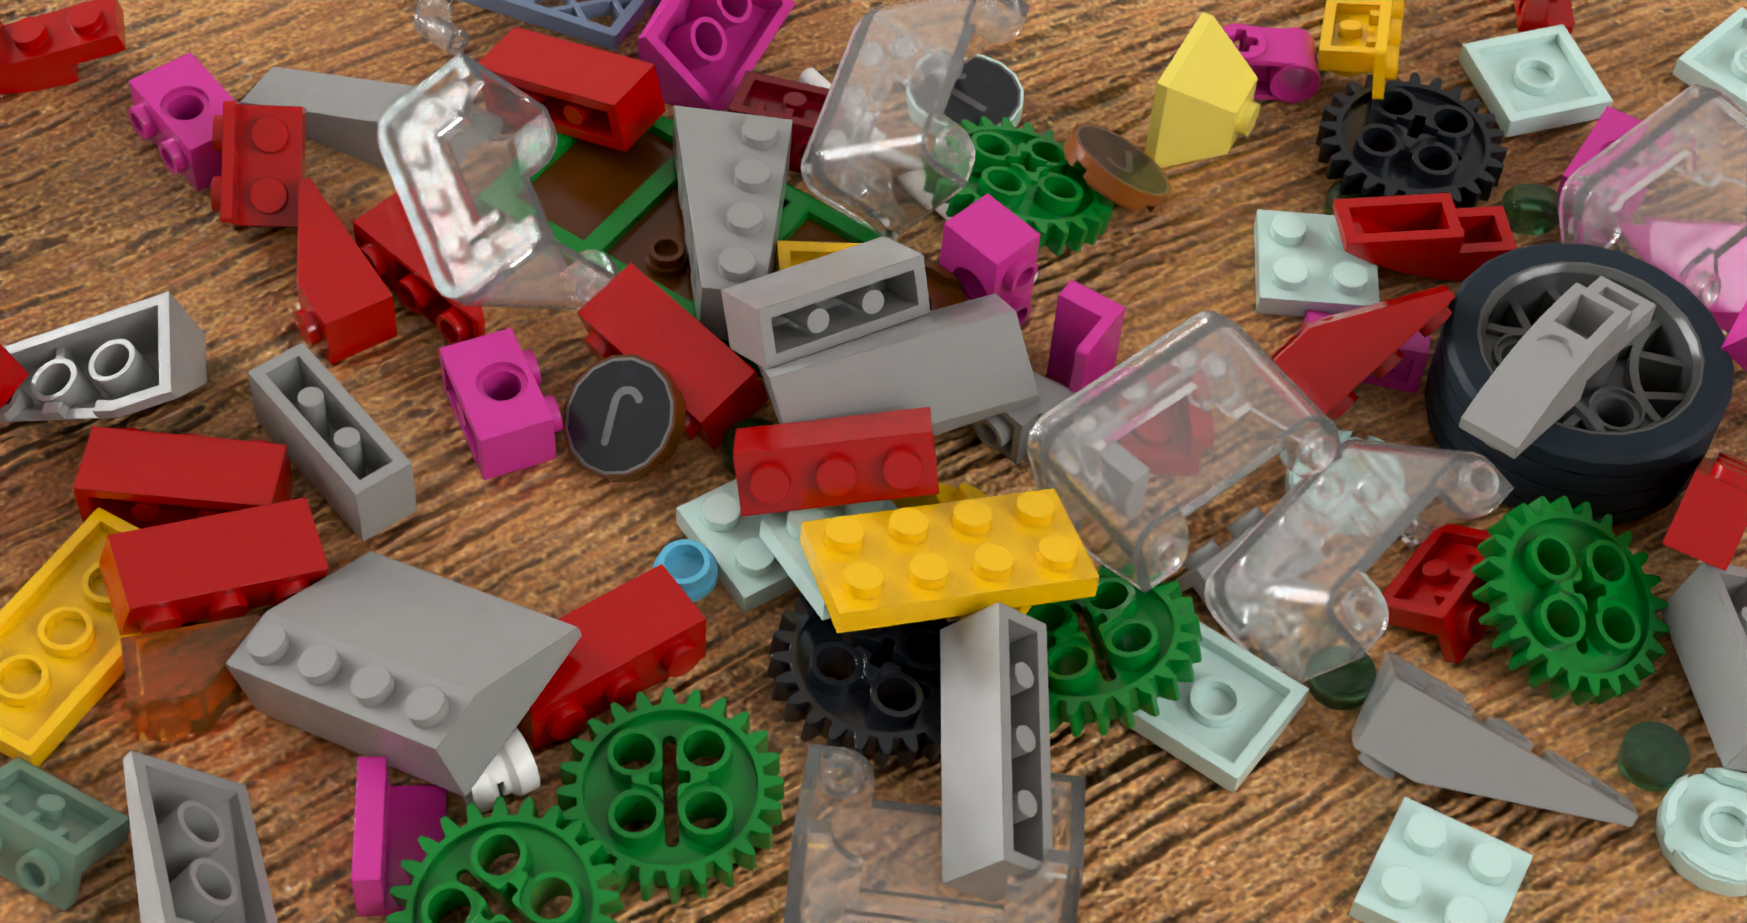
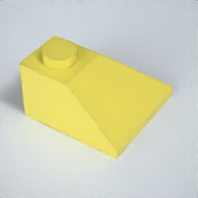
(1202, 99)

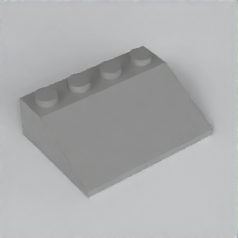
(402, 667)

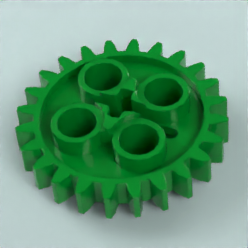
(1033, 182)
(1570, 600)
(1140, 635)
(735, 790)
(550, 865)

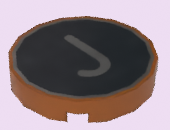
(1117, 168)

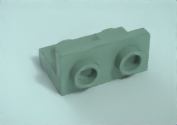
(52, 832)

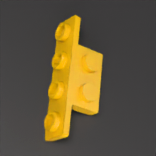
(1362, 39)

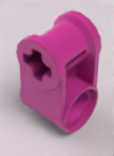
(1281, 60)

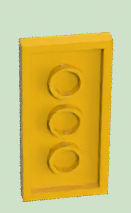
(947, 559)
(58, 644)

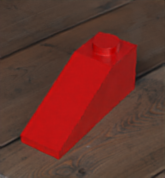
(338, 289)

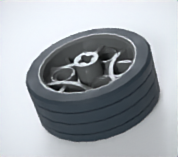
(1640, 415)

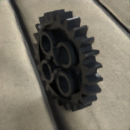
(1410, 142)
(872, 673)

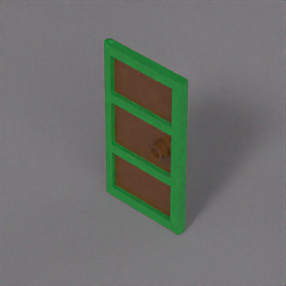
(633, 213)

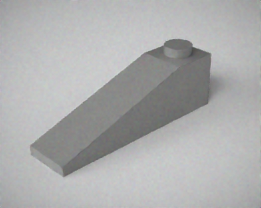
(339, 109)
(109, 364)
(1431, 737)

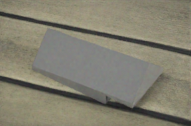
(956, 360)
(194, 846)

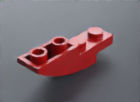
(48, 47)

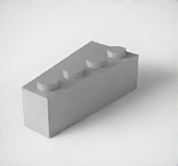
(730, 198)

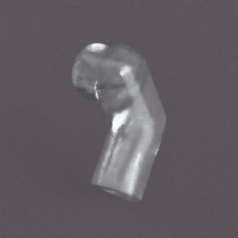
(434, 23)

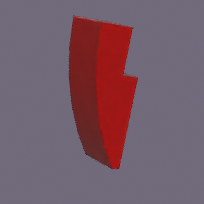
(1423, 234)

